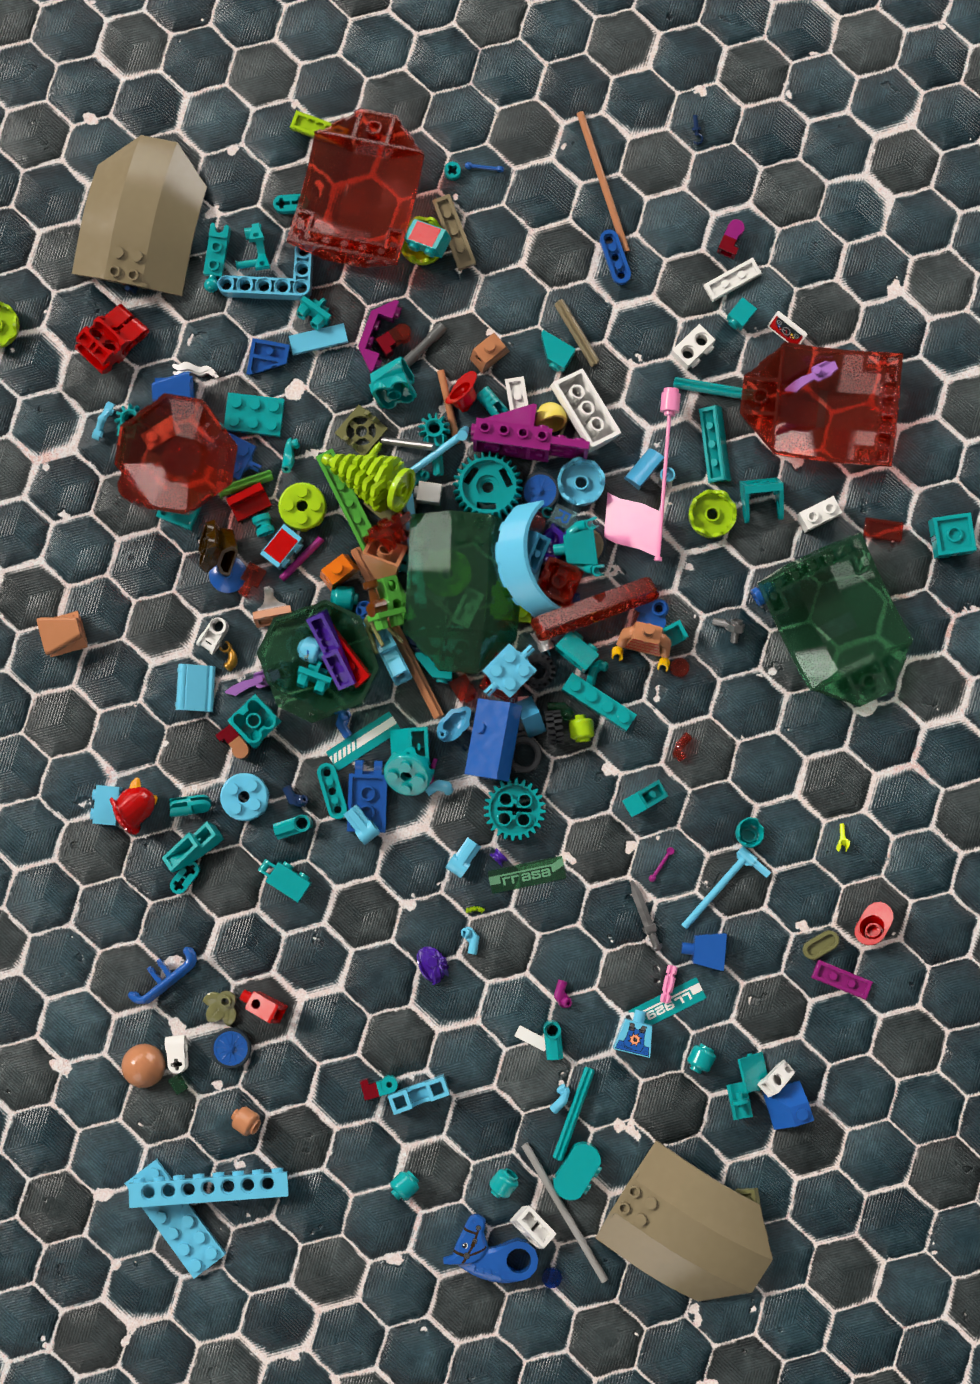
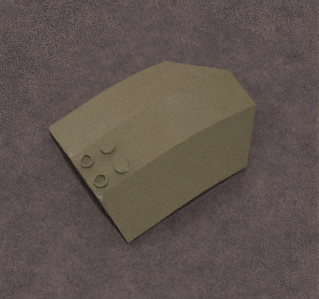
(141, 217)
(688, 1229)

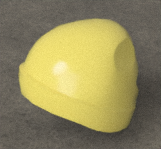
(551, 415)

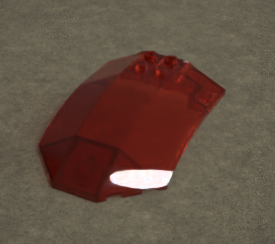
(358, 191)
(831, 420)

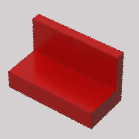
(249, 502)

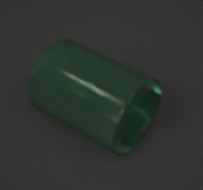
(178, 1084)

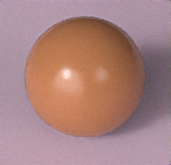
(143, 1065)

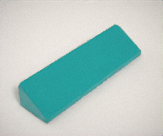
(715, 444)

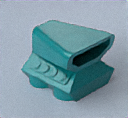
(393, 384)
(254, 721)

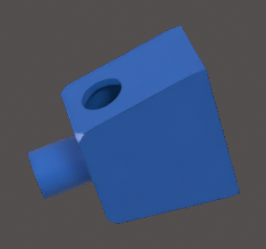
(707, 950)

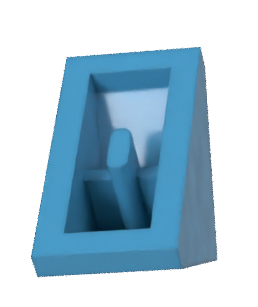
(531, 717)

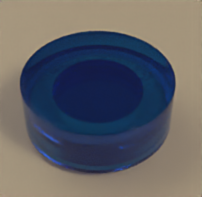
(551, 1277)

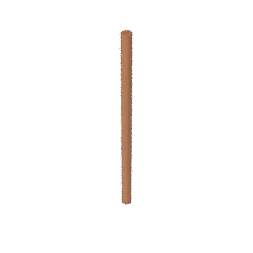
(602, 180)

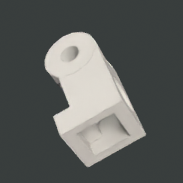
(776, 1078)

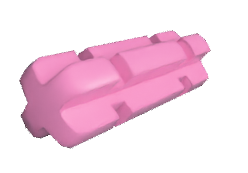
(668, 984)

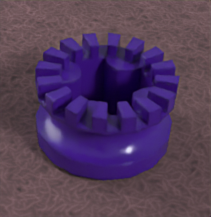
(498, 857)

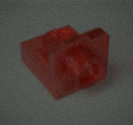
(463, 688)

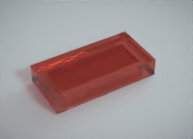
(883, 529)

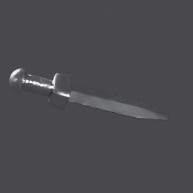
(649, 928)

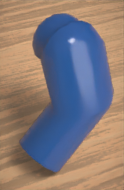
(342, 723)

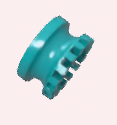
(451, 176)

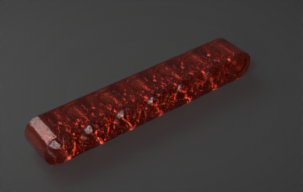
(594, 608)

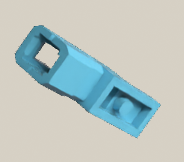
(392, 658)

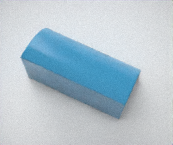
(644, 468)

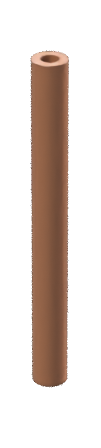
(449, 407)

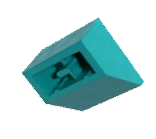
(411, 737)

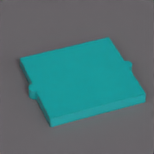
(752, 1071)

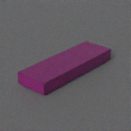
(842, 979)

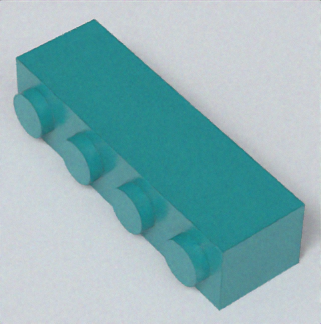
(598, 702)

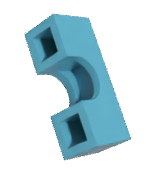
(418, 1093)

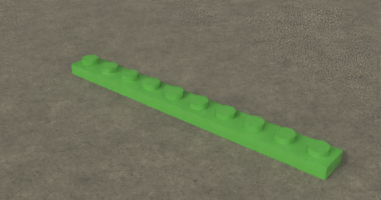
(351, 508)

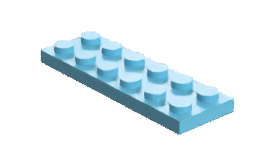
(181, 1226)

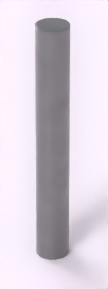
(408, 443)

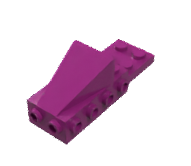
(517, 437)

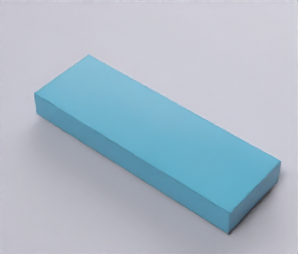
(319, 339)

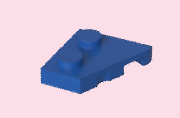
(266, 355)

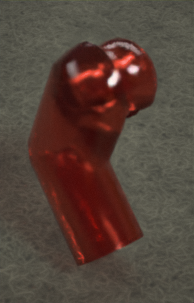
(680, 745)

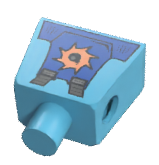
(635, 1035)

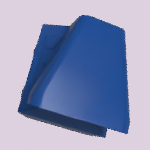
(178, 384)

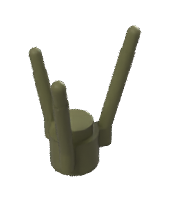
(370, 627)

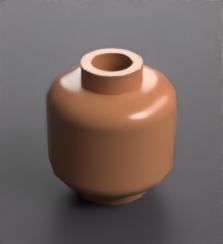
(246, 1121)

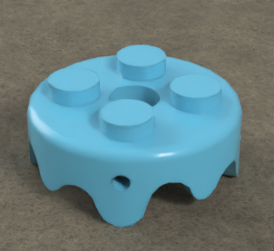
(585, 469)
(254, 806)

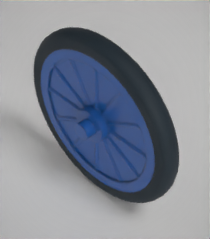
(540, 487)
(230, 1048)

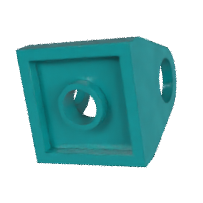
(758, 486)

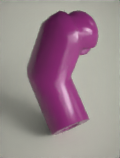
(561, 996)

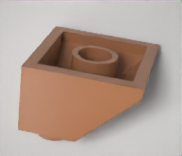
(382, 562)

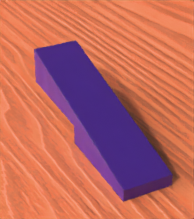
(332, 650)

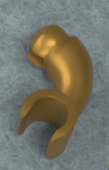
(232, 657)

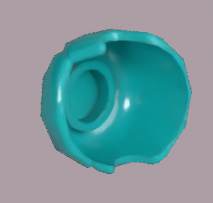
(749, 832)

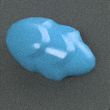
(454, 724)

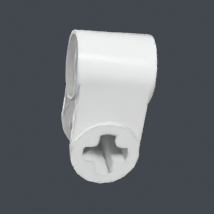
(212, 635)
(176, 1050)

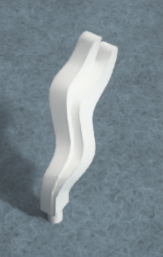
(199, 371)

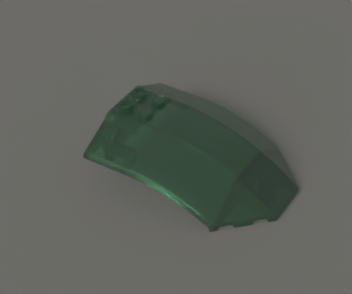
(454, 591)
(839, 621)

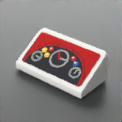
(786, 329)

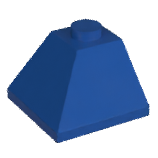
(789, 1107)

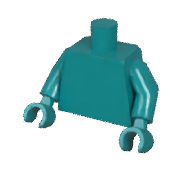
(580, 547)

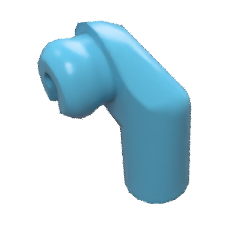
(440, 785)
(473, 939)
(562, 1100)

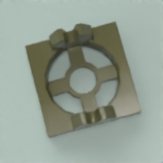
(358, 412)

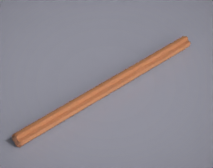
(404, 647)

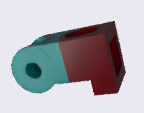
(378, 1088)

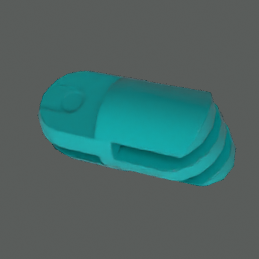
(189, 805)

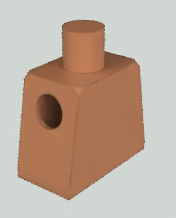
(489, 352)

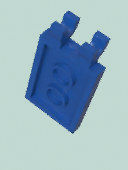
(369, 792)

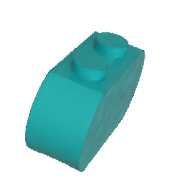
(577, 1171)

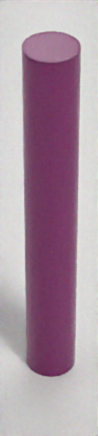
(304, 555)

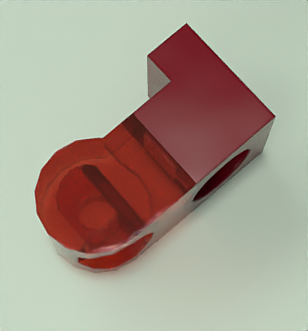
(393, 338)

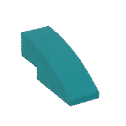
(193, 847)

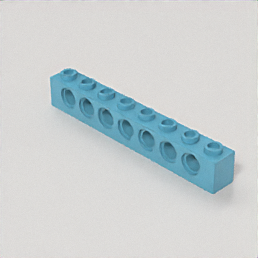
(138, 1198)

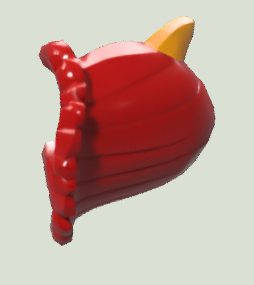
(133, 806)

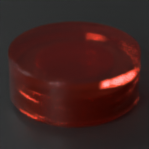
(679, 667)

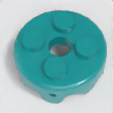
(412, 763)

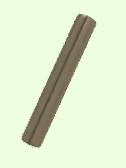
(577, 333)

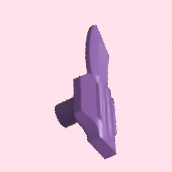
(819, 372)
(258, 680)

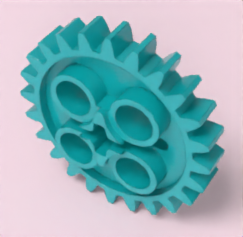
(513, 827)

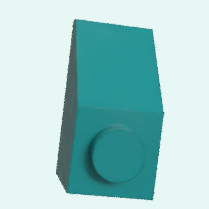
(556, 351)
(428, 664)
(645, 798)

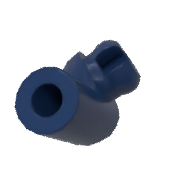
(295, 799)

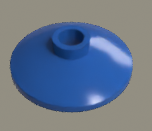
(232, 582)

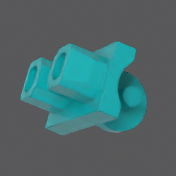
(316, 310)
(316, 675)
(739, 1101)

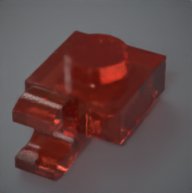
(253, 577)

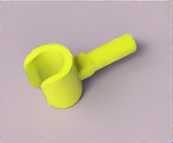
(843, 841)

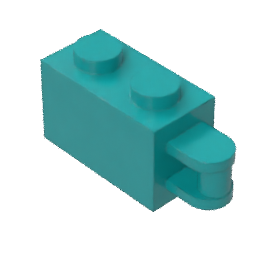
(286, 880)

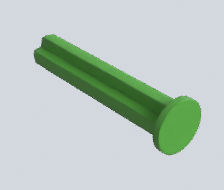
(247, 482)

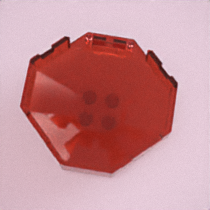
(176, 454)

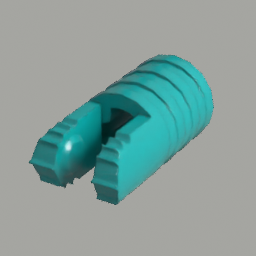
(490, 401)

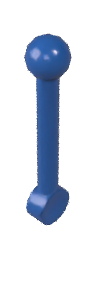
(469, 165)

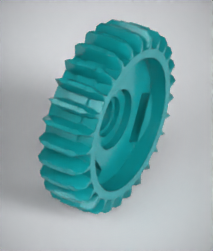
(487, 472)

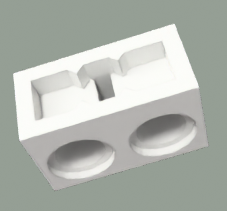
(689, 344)
(819, 514)
(533, 1227)

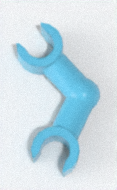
(98, 431)

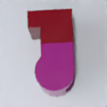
(733, 232)

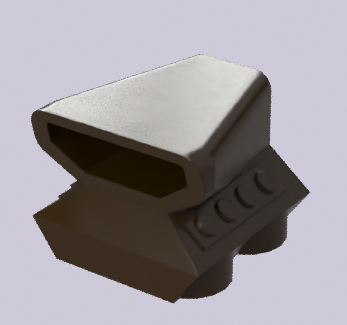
(217, 548)

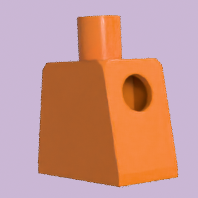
(338, 571)

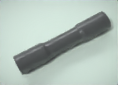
(432, 337)

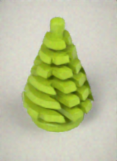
(377, 480)

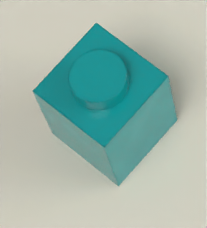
(741, 314)

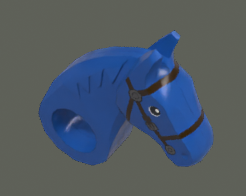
(487, 1262)

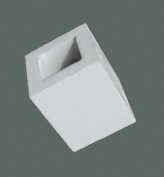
(428, 493)

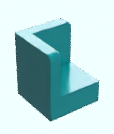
(676, 633)

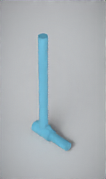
(461, 435)
(745, 858)

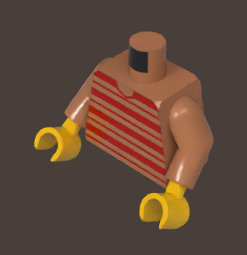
(644, 639)

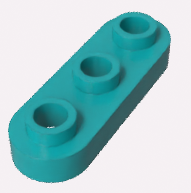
(328, 782)

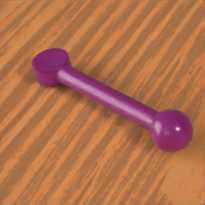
(652, 878)

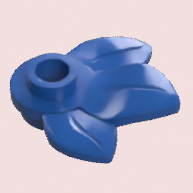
(650, 615)

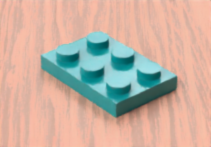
(254, 414)

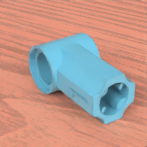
(364, 828)
(461, 860)

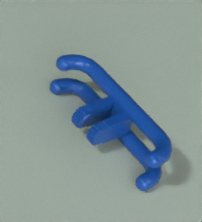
(171, 977)

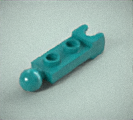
(215, 256)

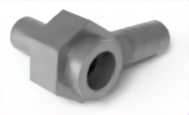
(735, 626)

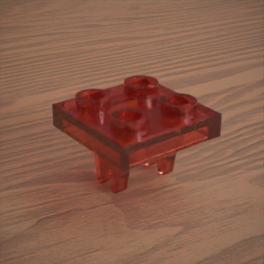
(389, 531)

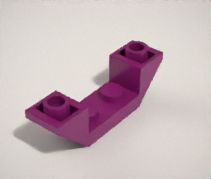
(386, 312)

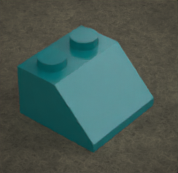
(577, 651)

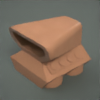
(62, 634)

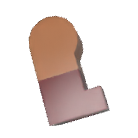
(239, 747)

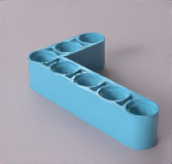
(274, 283)

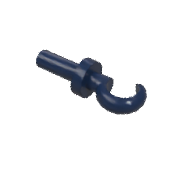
(696, 129)

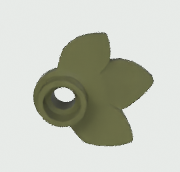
(219, 1009)

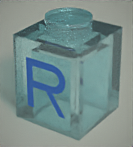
(563, 517)

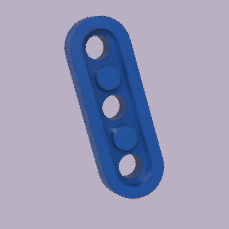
(615, 249)

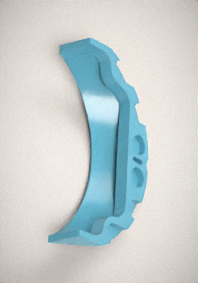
(514, 563)

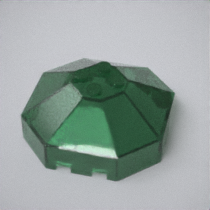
(281, 662)

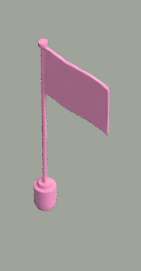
(636, 523)

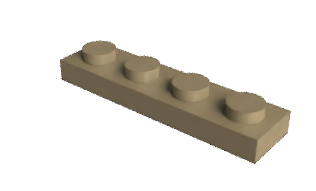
(451, 223)

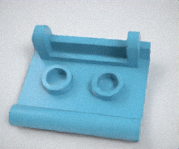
(195, 687)

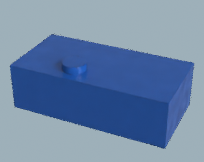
(493, 739)

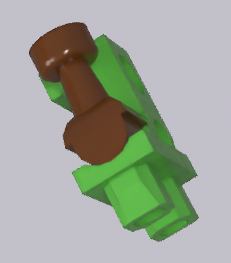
(387, 604)

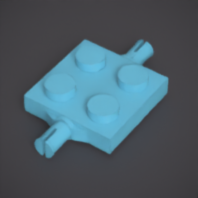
(509, 670)

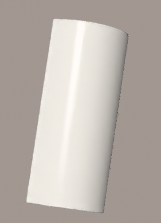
(585, 409)

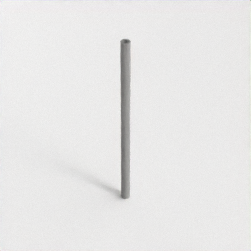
(564, 1212)

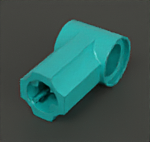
(291, 827)
(553, 1042)

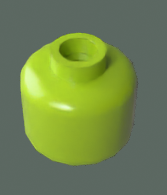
(581, 728)

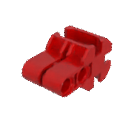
(110, 338)

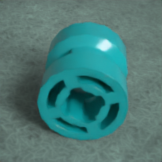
(263, 524)

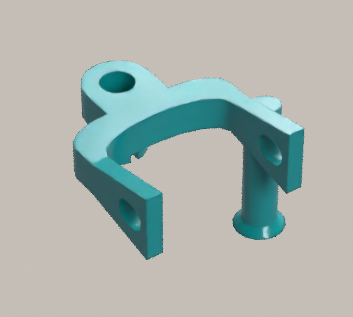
(255, 234)

